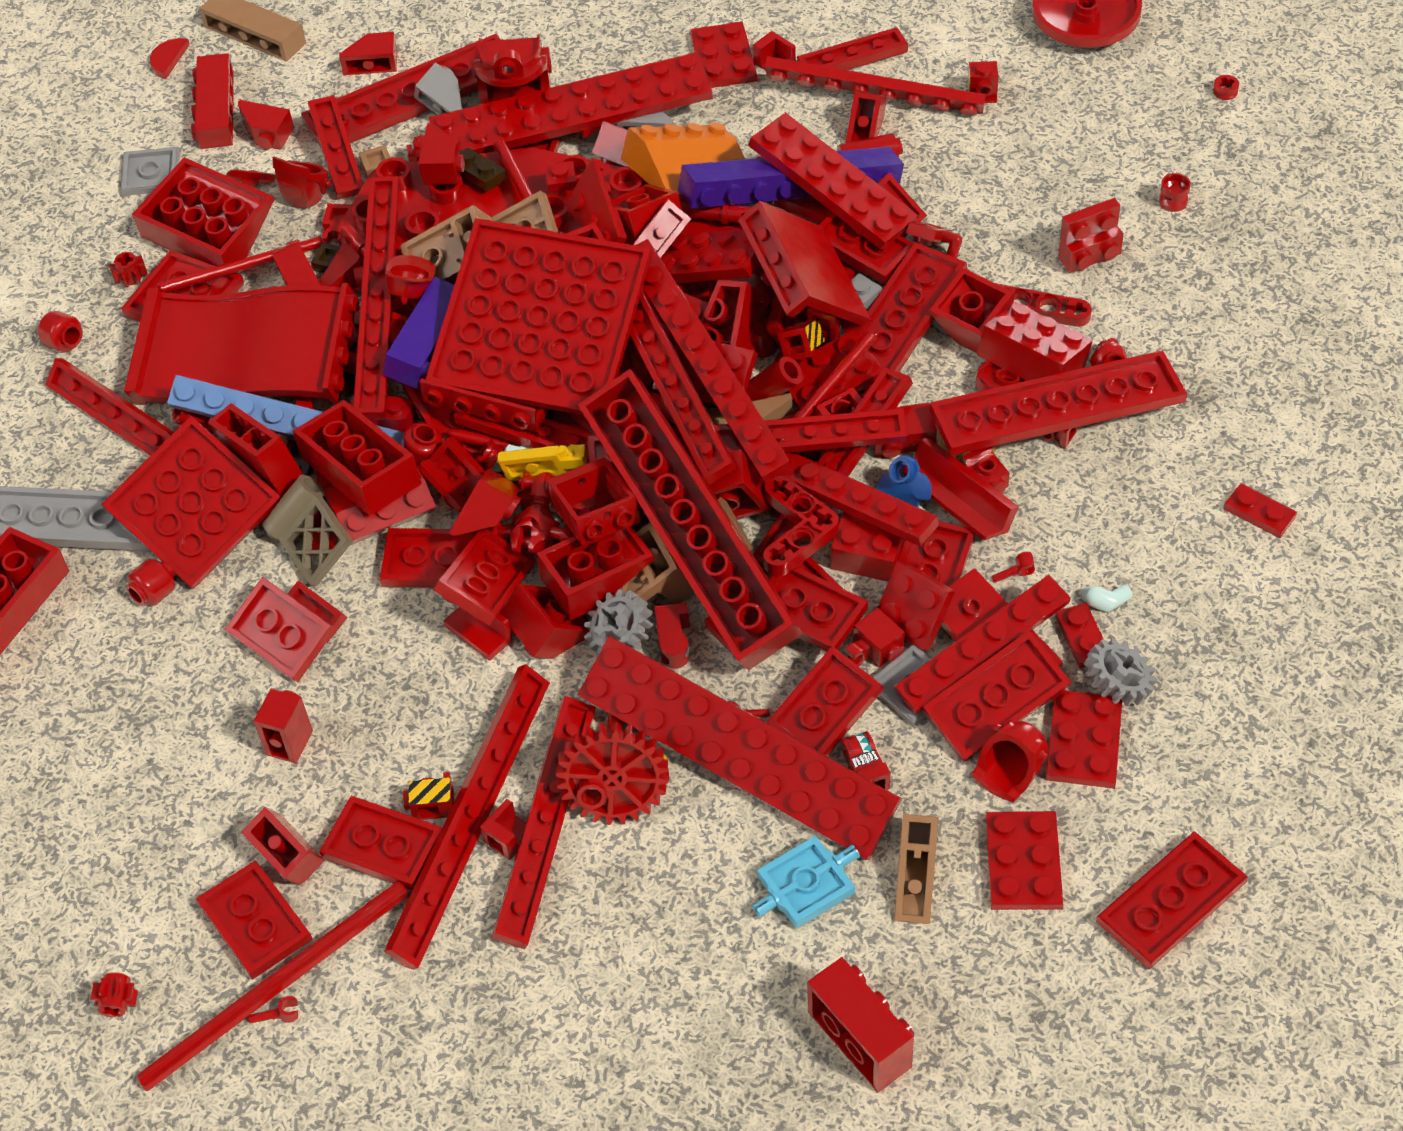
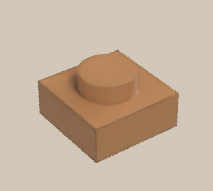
(372, 157)

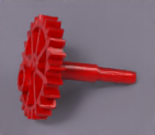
(618, 766)

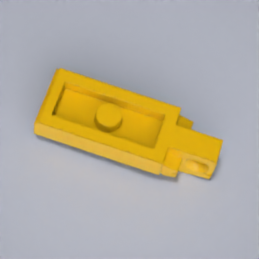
(544, 459)

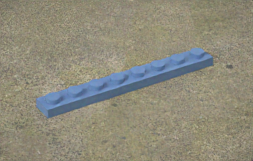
(276, 415)

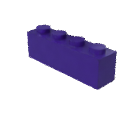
(415, 344)

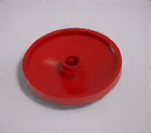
(1087, 21)

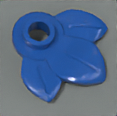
(906, 488)

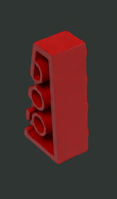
(731, 314)

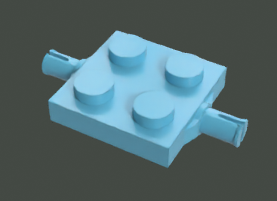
(806, 881)

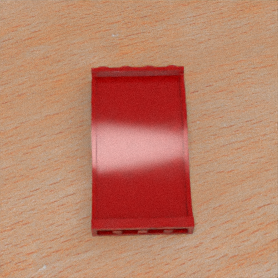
(248, 341)

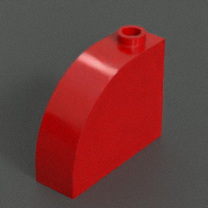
(256, 447)

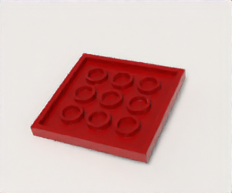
(192, 502)

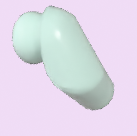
(1104, 599)

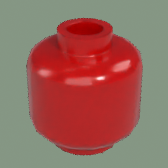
(60, 331)
(421, 441)
(150, 582)

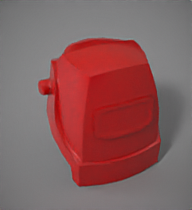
(301, 182)
(1011, 759)

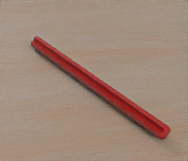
(271, 986)

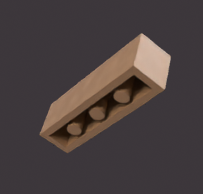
(254, 27)

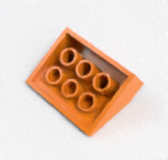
(662, 150)

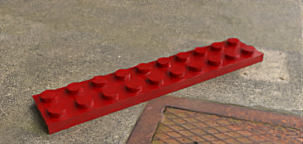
(578, 105)
(740, 747)

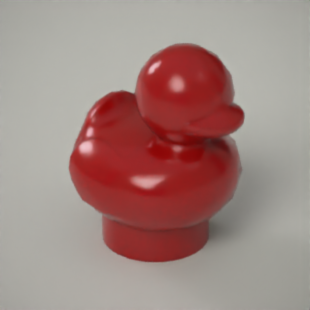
(1107, 351)

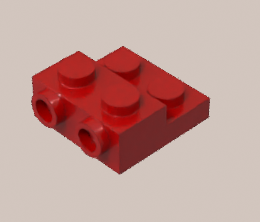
(1090, 236)

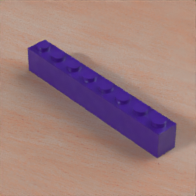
(759, 180)

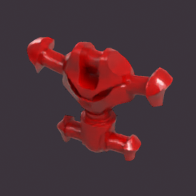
(535, 526)

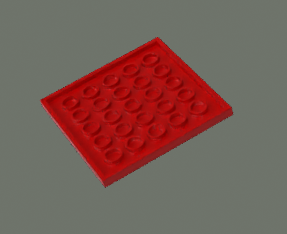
(538, 315)

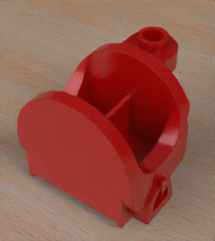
(511, 68)

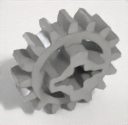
(621, 618)
(1120, 672)

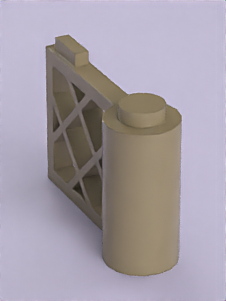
(294, 516)

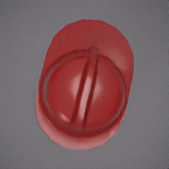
(409, 276)

